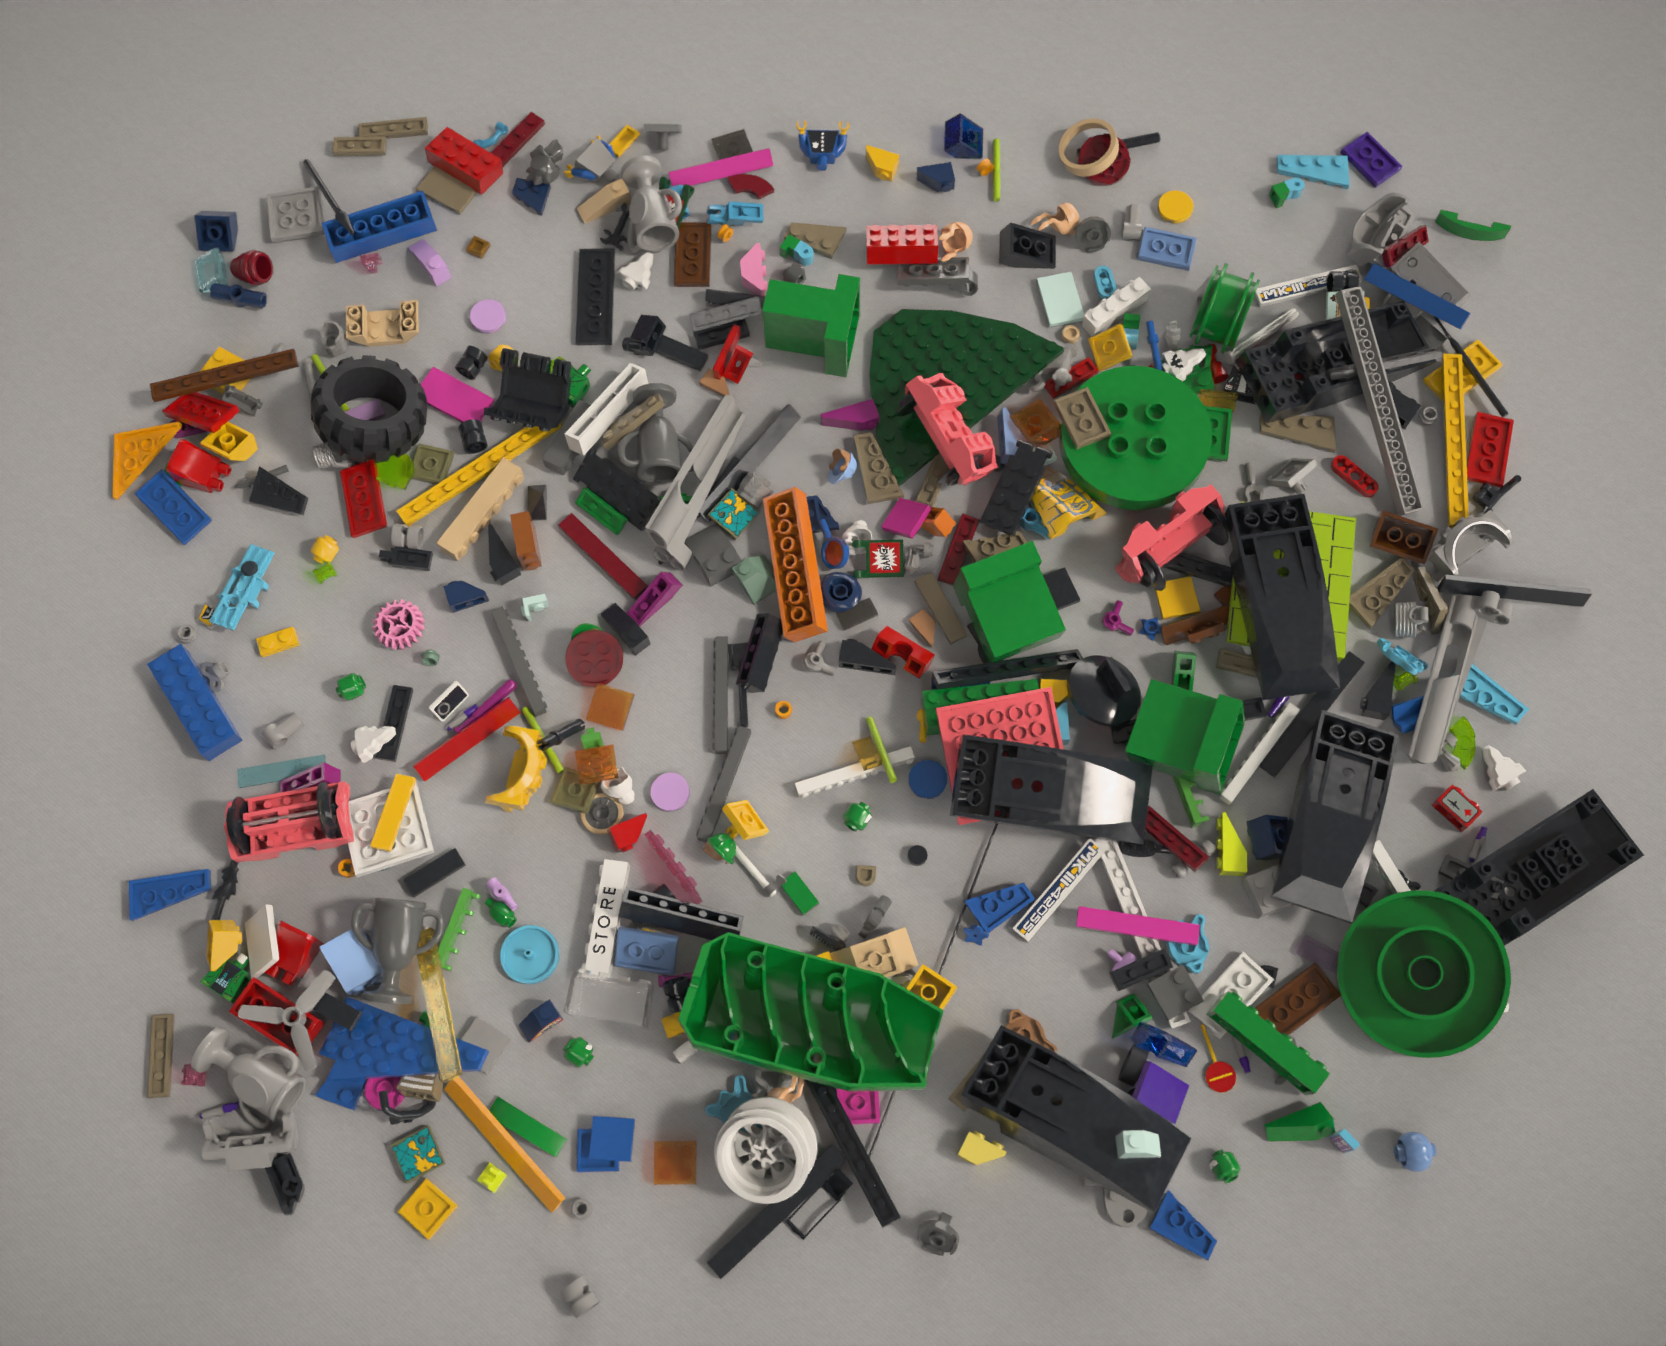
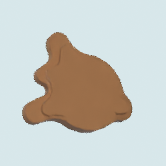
(1028, 1028)

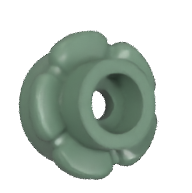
(430, 657)

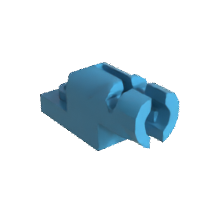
(735, 213)

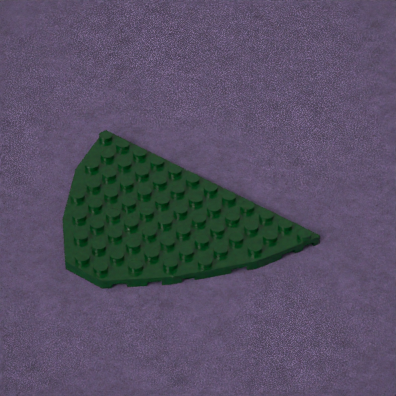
(973, 351)

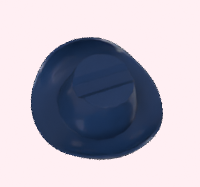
(840, 591)

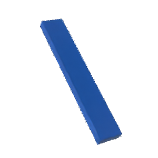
(1417, 296)

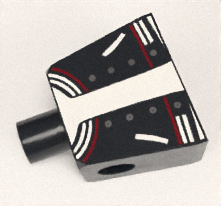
(1237, 384)

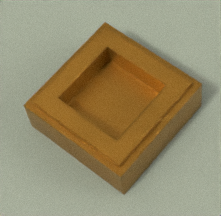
(478, 247)

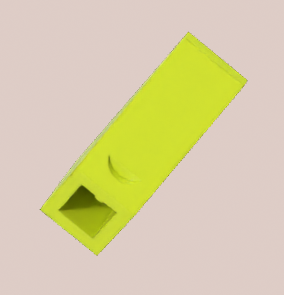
(1232, 854)

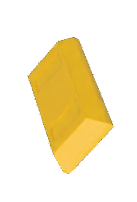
(624, 140)

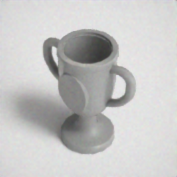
(649, 207)
(254, 1077)

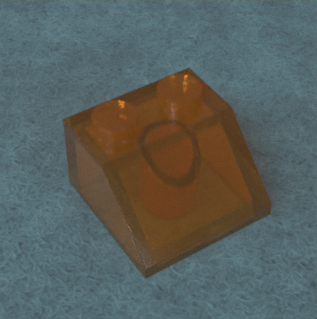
(1037, 423)

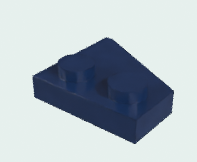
(532, 195)
(818, 512)

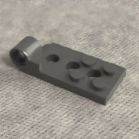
(952, 272)

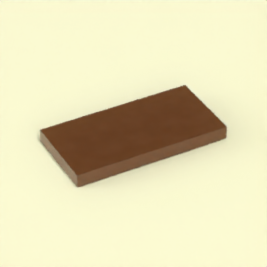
(693, 255)
(1298, 1000)

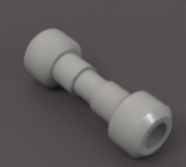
(1181, 870)

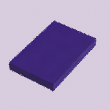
(1371, 159)
(1160, 1091)

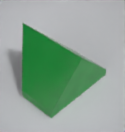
(1129, 1015)

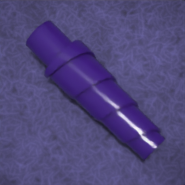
(1278, 703)

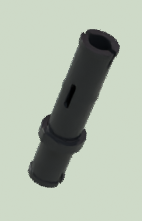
(556, 737)

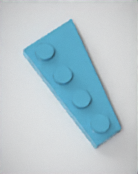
(1315, 167)
(1490, 696)

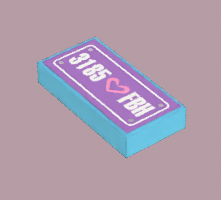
(1344, 1140)

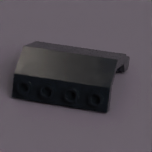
(531, 391)

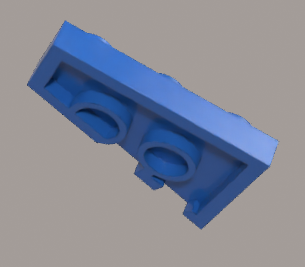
(998, 906)
(1182, 1228)

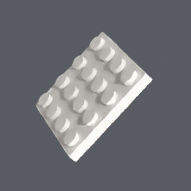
(411, 840)

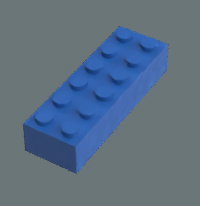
(380, 226)
(194, 702)

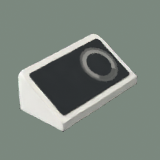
(449, 701)

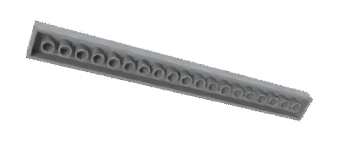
(1379, 401)

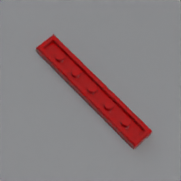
(466, 739)

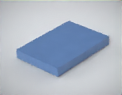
(1166, 248)
(646, 950)

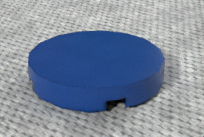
(927, 779)

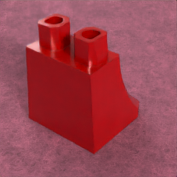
(197, 468)
(295, 952)

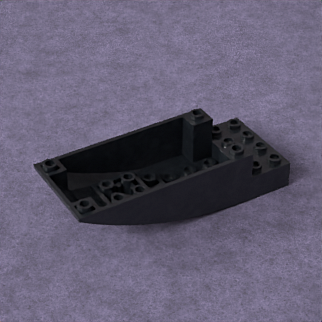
(1320, 347)
(1283, 616)
(1078, 796)
(1334, 832)
(1547, 867)
(1081, 1128)

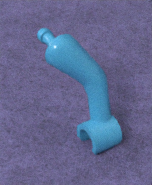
(501, 129)

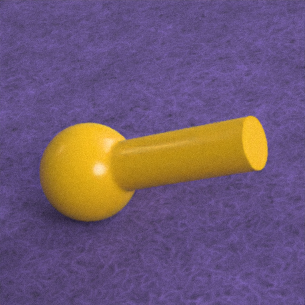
(922, 734)

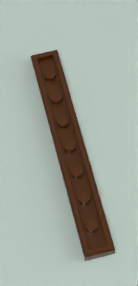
(223, 375)

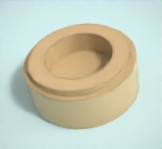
(1070, 334)

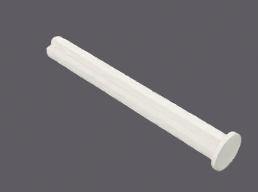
(1261, 335)

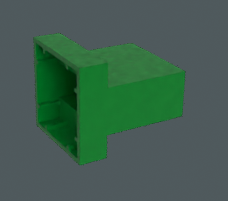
(814, 320)
(1009, 602)
(1187, 734)

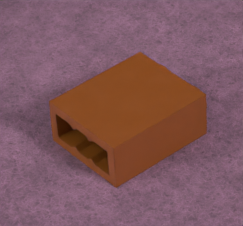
(526, 540)

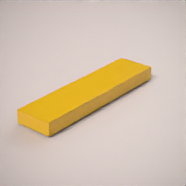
(393, 812)

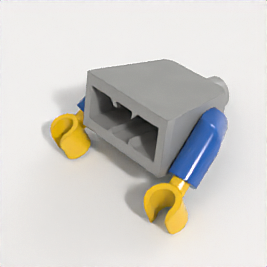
(594, 162)

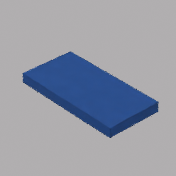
(173, 507)

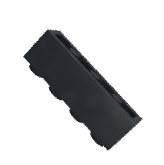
(760, 653)

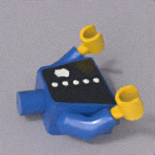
(822, 145)

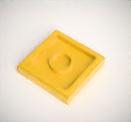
(1110, 347)
(1178, 599)
(427, 1208)

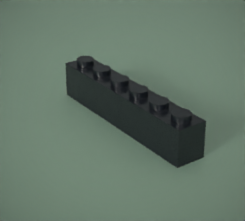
(678, 915)

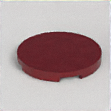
(1094, 149)
(594, 658)

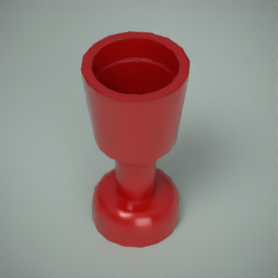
(1217, 369)

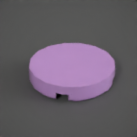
(488, 316)
(670, 792)

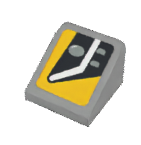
(205, 615)

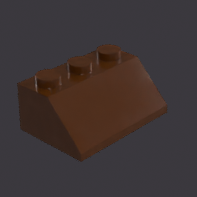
(1403, 537)

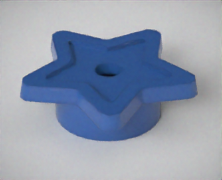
(1150, 623)
(980, 934)

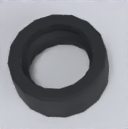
(1133, 1065)

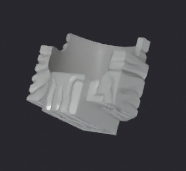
(333, 338)
(755, 488)

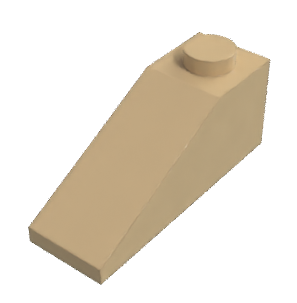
(604, 201)

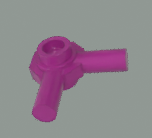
(1112, 620)

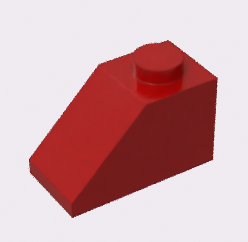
(627, 833)

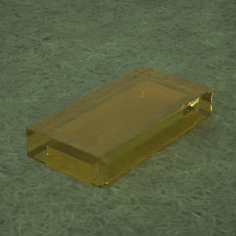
(1218, 399)
(867, 753)

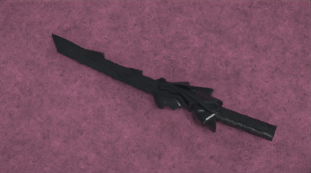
(229, 887)

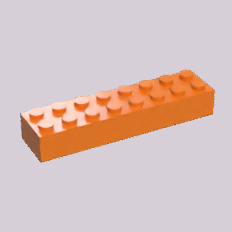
(795, 565)

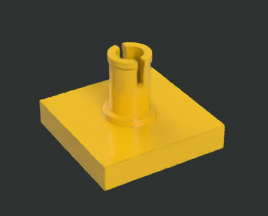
(744, 821)

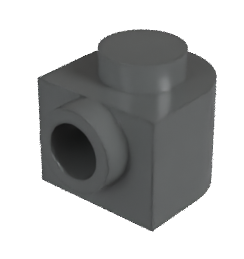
(794, 274)

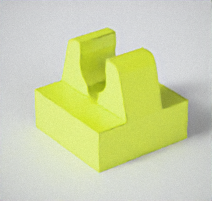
(492, 1177)

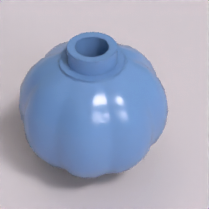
(1414, 1151)

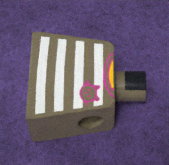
(421, 1087)

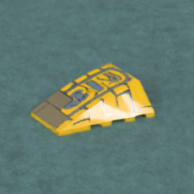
(1062, 503)

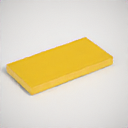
(1482, 359)

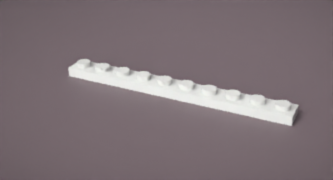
(1131, 904)

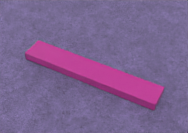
(722, 168)
(1137, 925)

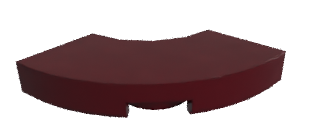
(750, 184)

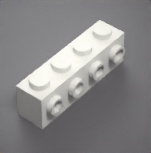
(1113, 309)

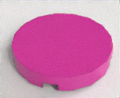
(375, 1085)

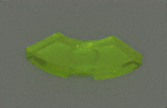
(1466, 745)

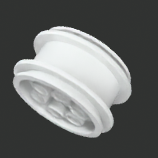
(783, 1124)

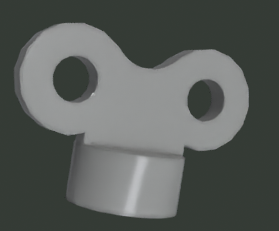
(215, 674)

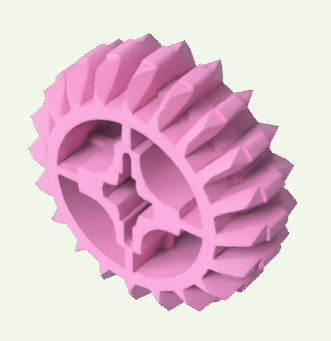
(403, 611)

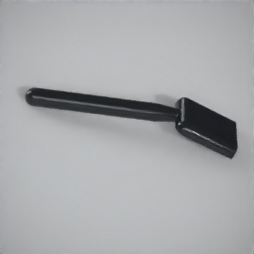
(736, 654)

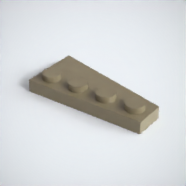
(631, 421)
(1310, 430)
(876, 475)
(1378, 593)

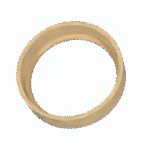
(1095, 167)

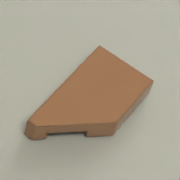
(713, 384)
(924, 626)

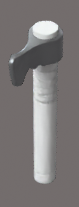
(769, 889)

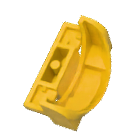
(524, 771)

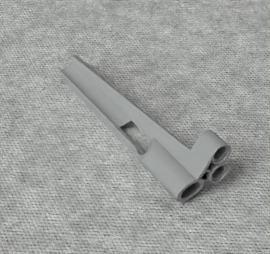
(674, 517)
(1464, 627)

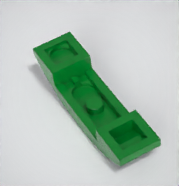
(1472, 231)
(527, 1127)

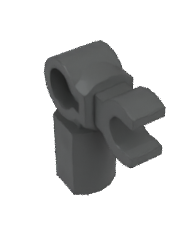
(875, 916)

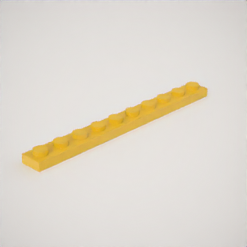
(1454, 438)
(471, 474)

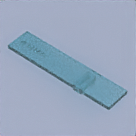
(276, 771)

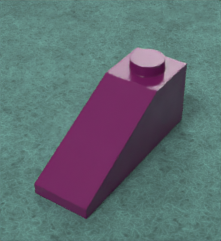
(855, 417)
(654, 597)
(311, 778)

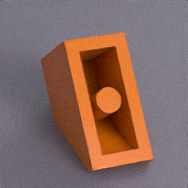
(938, 522)

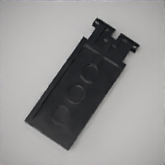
(1015, 488)
(618, 489)

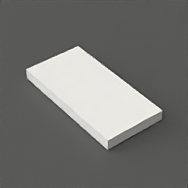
(1241, 977)

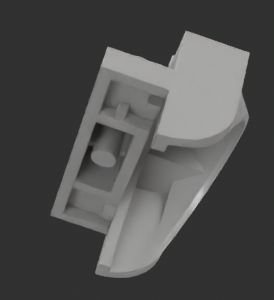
(1374, 232)
(1463, 543)
(249, 1150)

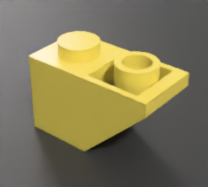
(979, 1151)

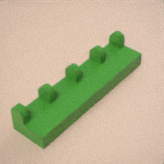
(1189, 802)
(454, 926)

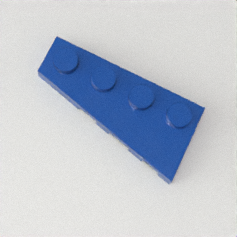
(160, 892)
(342, 1092)

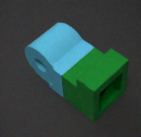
(1285, 190)
(796, 249)
(1131, 327)

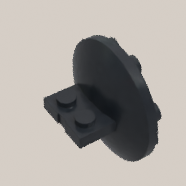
(1103, 690)

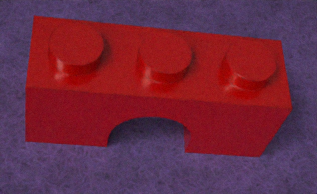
(893, 643)

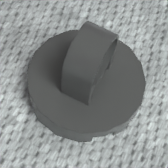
(1092, 233)
(938, 1235)

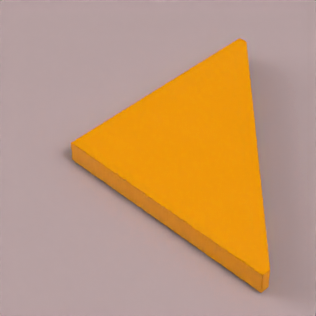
(135, 451)

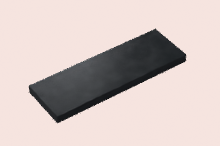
(595, 296)

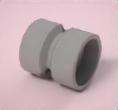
(407, 536)
(579, 1296)

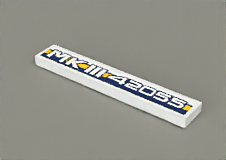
(1297, 287)
(1058, 890)

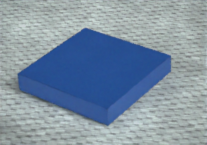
(612, 1139)
(584, 1164)

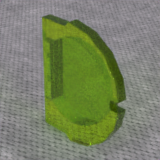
(396, 471)

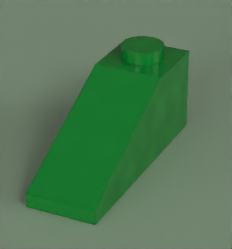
(1183, 669)
(1303, 1125)

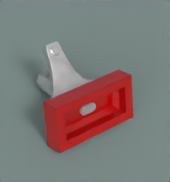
(739, 362)

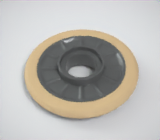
(601, 825)

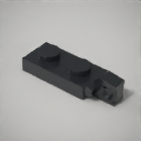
(407, 558)

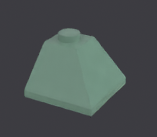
(755, 577)

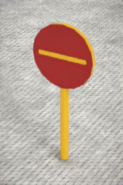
(1219, 1075)

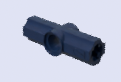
(238, 295)

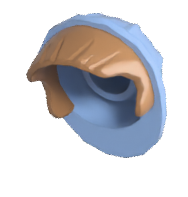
(842, 466)

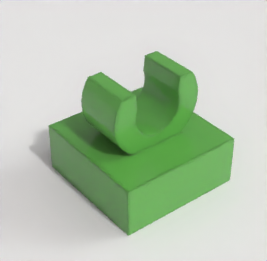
(592, 739)

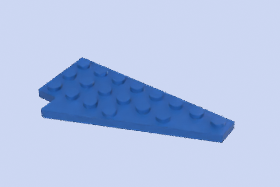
(388, 1047)

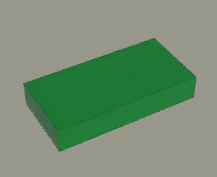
(799, 893)

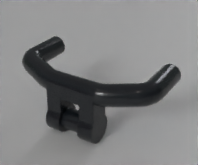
(1494, 496)
(407, 1116)

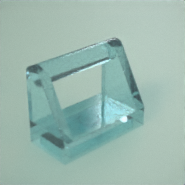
(212, 256)

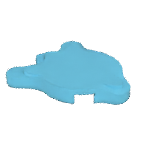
(1402, 657)
(1189, 955)
(730, 1101)

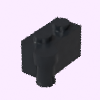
(645, 336)
(1405, 406)

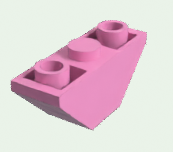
(753, 271)

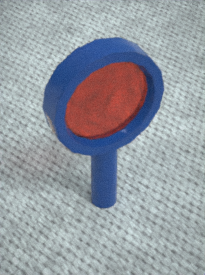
(834, 550)

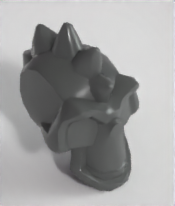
(543, 163)

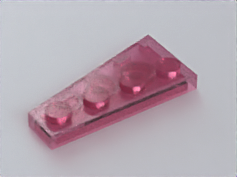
(676, 869)

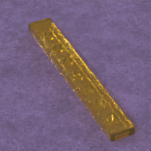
(438, 1010)

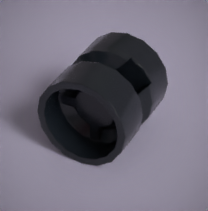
(1340, 281)
(472, 361)
(473, 436)
(676, 990)

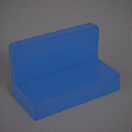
(1406, 714)

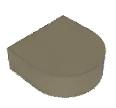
(865, 875)

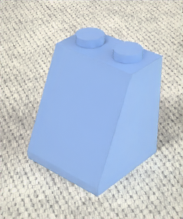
(352, 963)

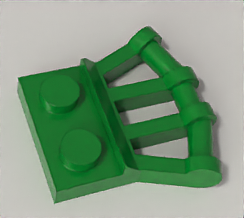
(1200, 377)

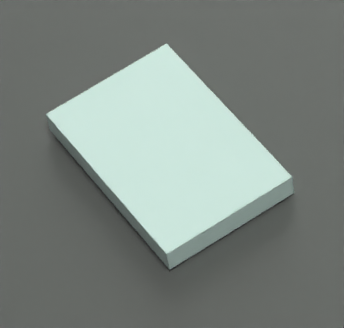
(1060, 299)

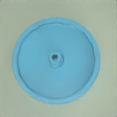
(529, 954)

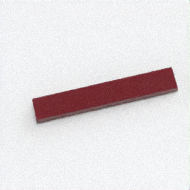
(603, 556)

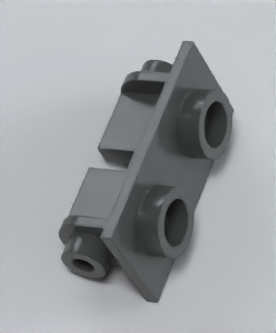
(242, 400)

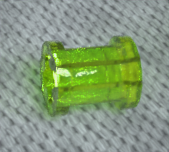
(325, 572)
(1404, 680)

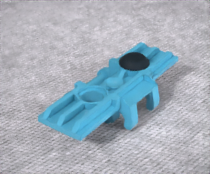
(247, 589)

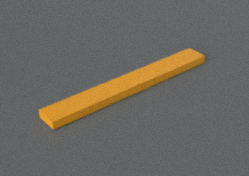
(504, 1144)

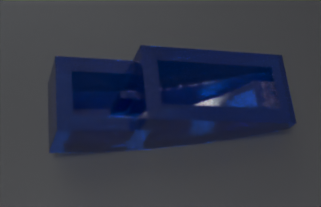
(1163, 1044)

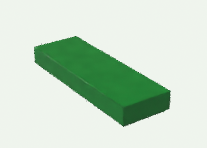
(601, 511)

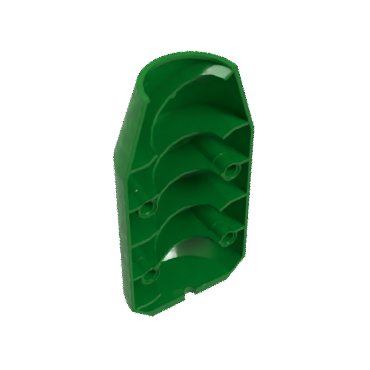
(808, 1017)

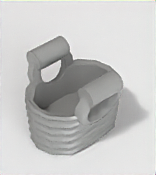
(326, 457)
(1404, 619)

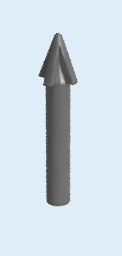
(246, 483)

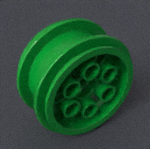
(1224, 308)

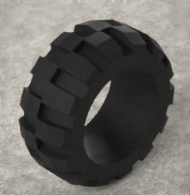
(368, 379)

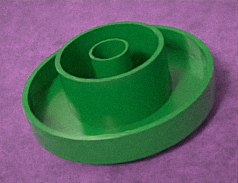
(1155, 440)
(1423, 974)

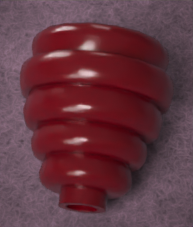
(252, 267)

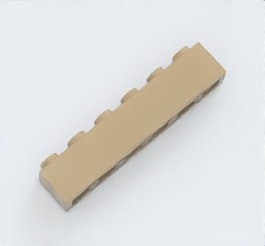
(480, 509)

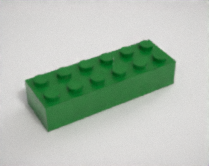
(951, 696)
(1268, 1043)

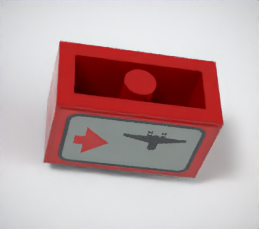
(1457, 808)

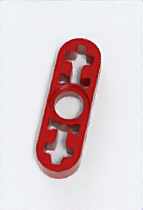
(1347, 463)

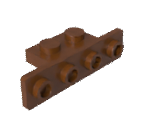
(1197, 627)

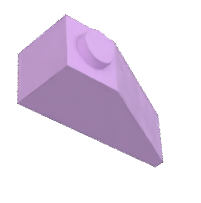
(430, 262)

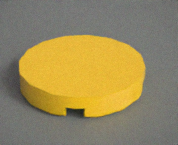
(1175, 206)

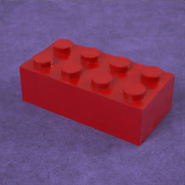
(464, 160)
(902, 244)
(260, 994)

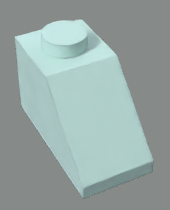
(1138, 1144)

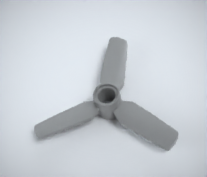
(304, 1004)

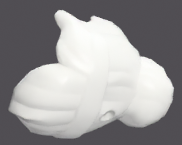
(857, 531)
(619, 788)

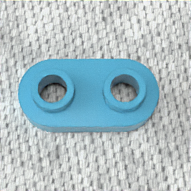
(1104, 284)

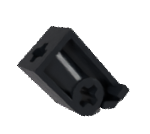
(282, 1175)

